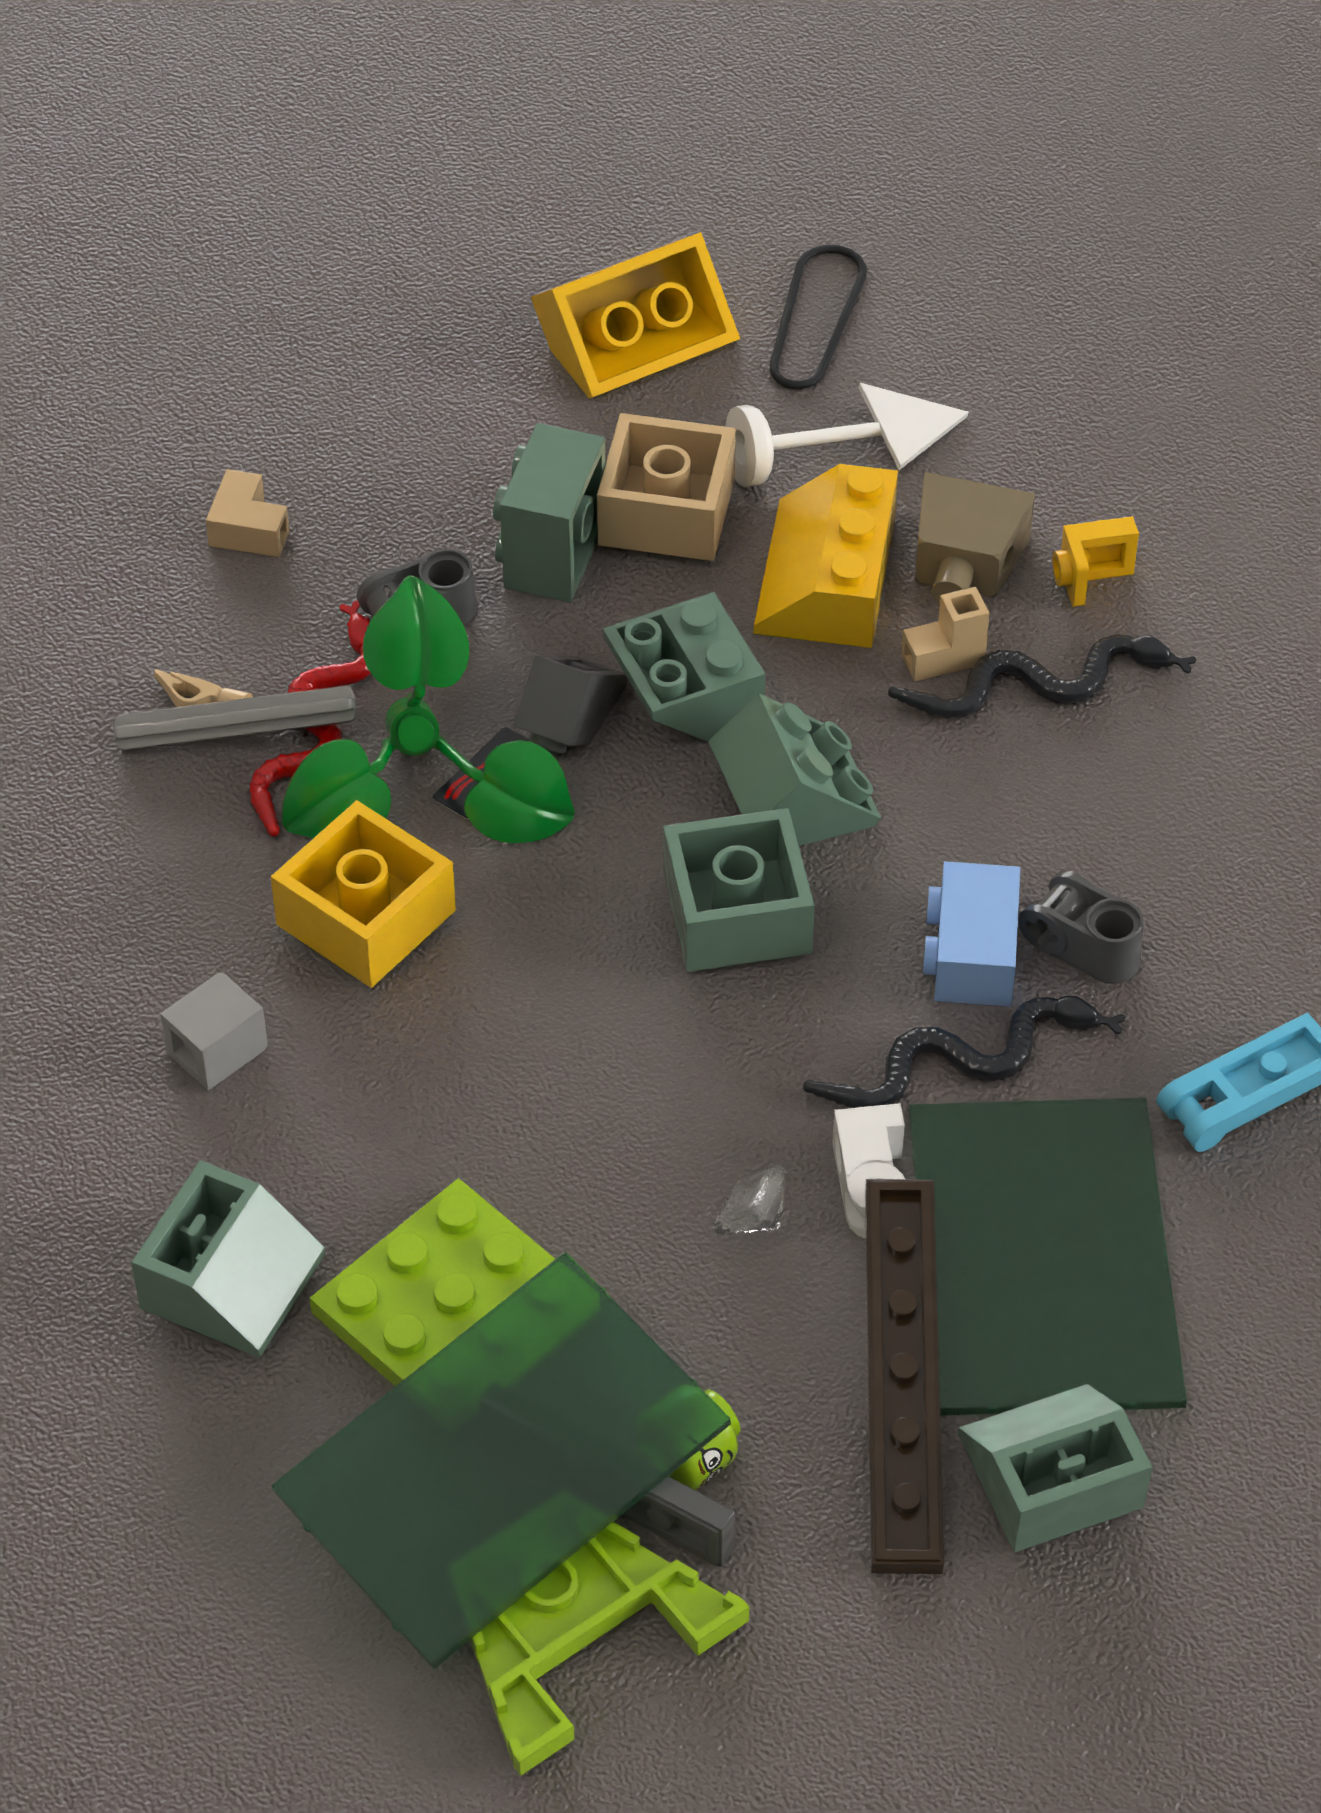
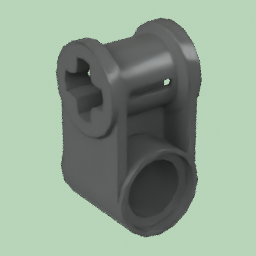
(444, 570)
(1087, 928)

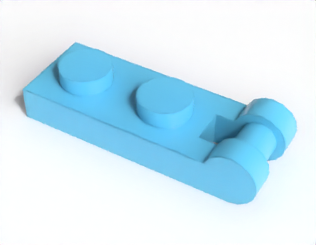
(1245, 1082)

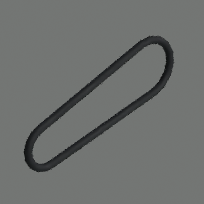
(862, 268)

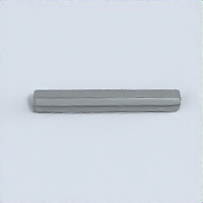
(235, 718)

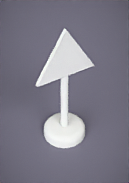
(904, 422)

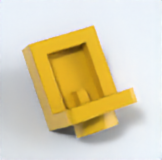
(1094, 552)

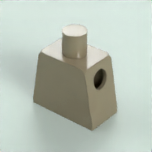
(970, 534)

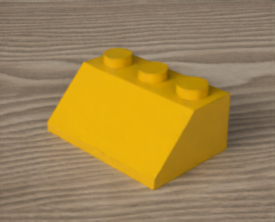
(637, 316)
(829, 557)

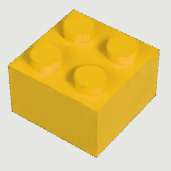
(363, 893)

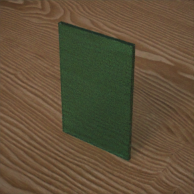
(1048, 1253)
(500, 1458)

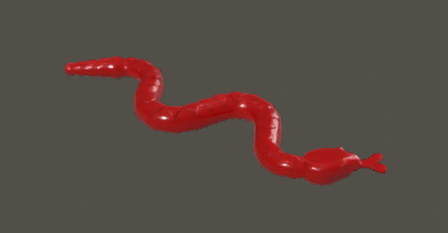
(316, 678)

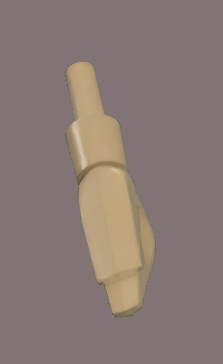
(198, 690)

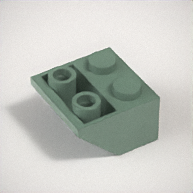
(688, 665)
(792, 761)
(225, 1260)
(1058, 1465)

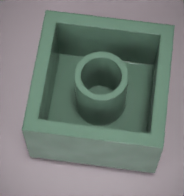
(550, 512)
(738, 889)

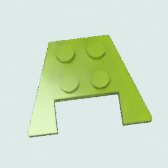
(573, 1608)

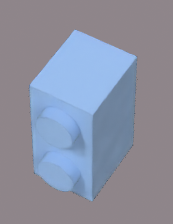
(976, 933)

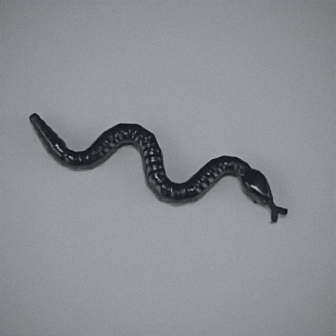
(1143, 649)
(1067, 1010)

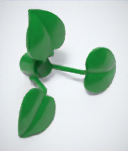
(422, 643)

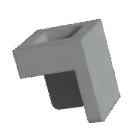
(214, 1030)

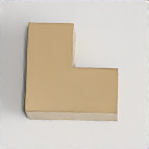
(242, 518)
(951, 642)

